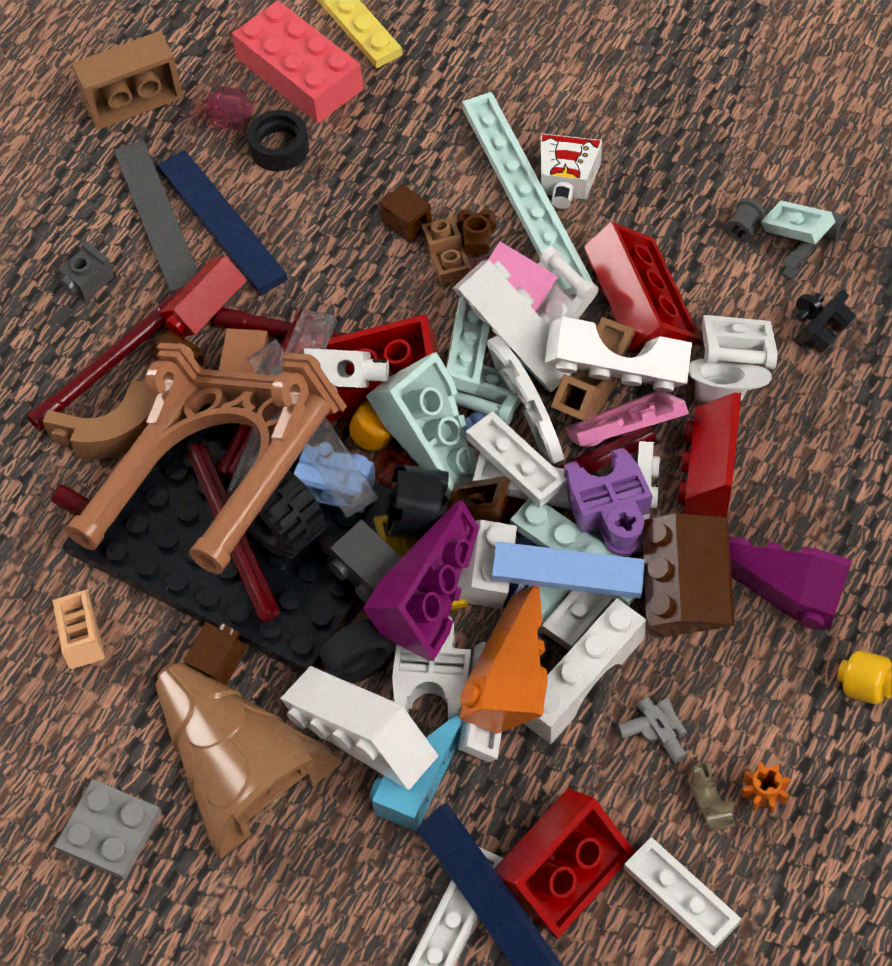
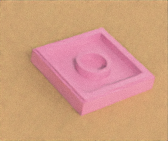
(524, 273)

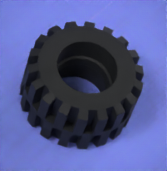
(288, 518)

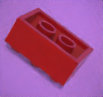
(711, 457)
(564, 861)

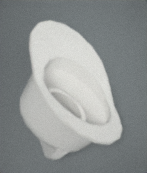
(724, 378)

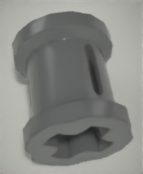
(744, 220)

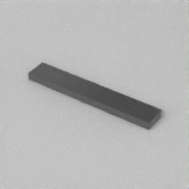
(156, 215)

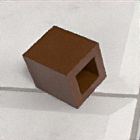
(405, 212)
(216, 652)

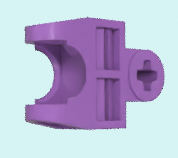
(611, 502)

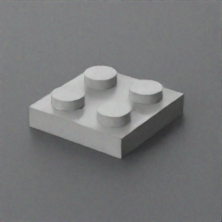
(108, 829)

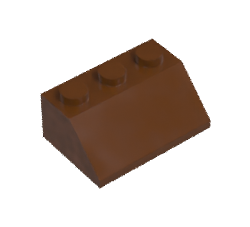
(687, 574)

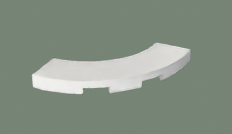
(518, 381)

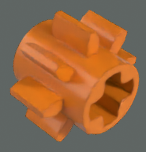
(764, 776)

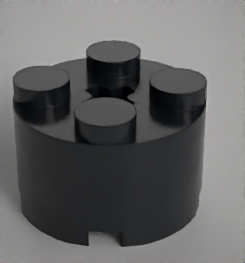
(415, 501)

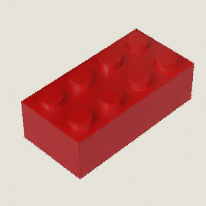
(397, 342)

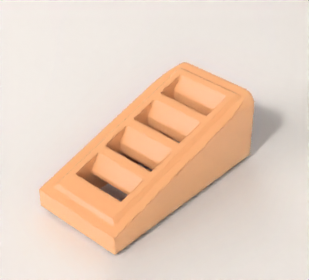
(83, 649)

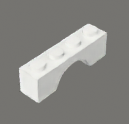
(577, 346)
(599, 649)

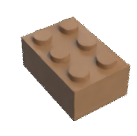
(128, 80)

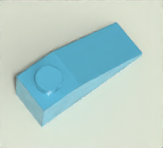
(410, 806)

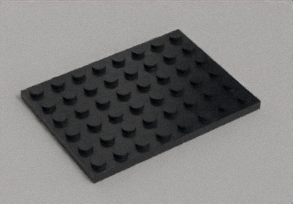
(169, 513)

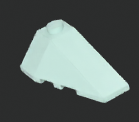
(424, 418)

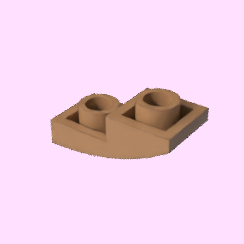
(446, 250)

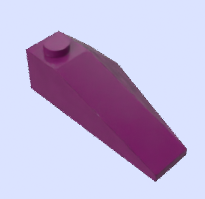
(418, 592)

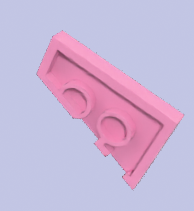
(630, 416)

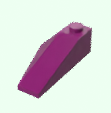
(797, 583)

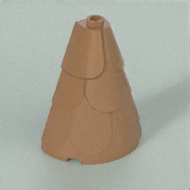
(234, 752)

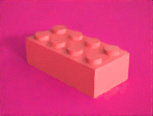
(298, 61)

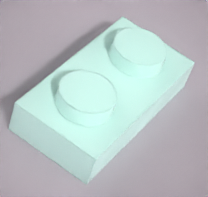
(798, 222)

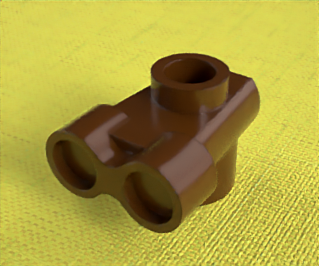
(476, 230)

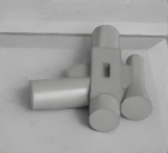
(657, 724)

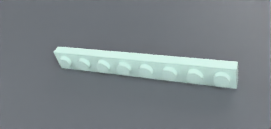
(521, 183)

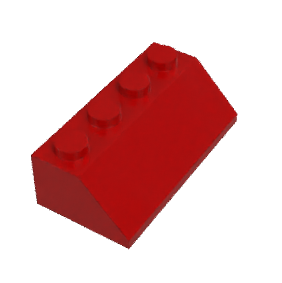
(639, 286)

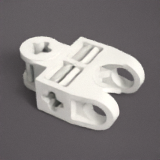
(443, 676)

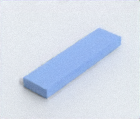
(568, 570)

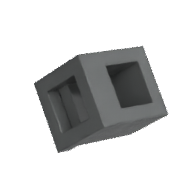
(86, 272)

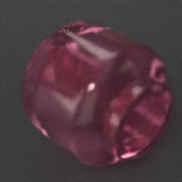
(228, 107)

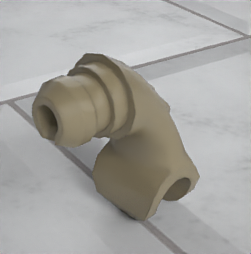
(703, 787)

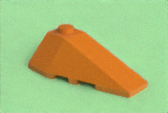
(507, 678)

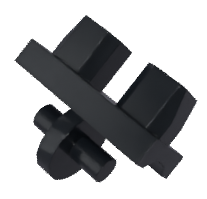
(815, 331)

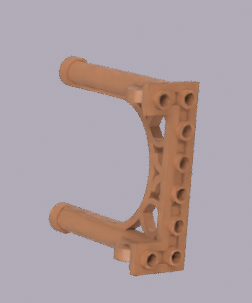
(299, 392)

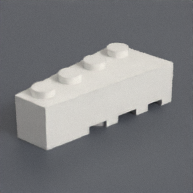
(511, 318)
(361, 725)

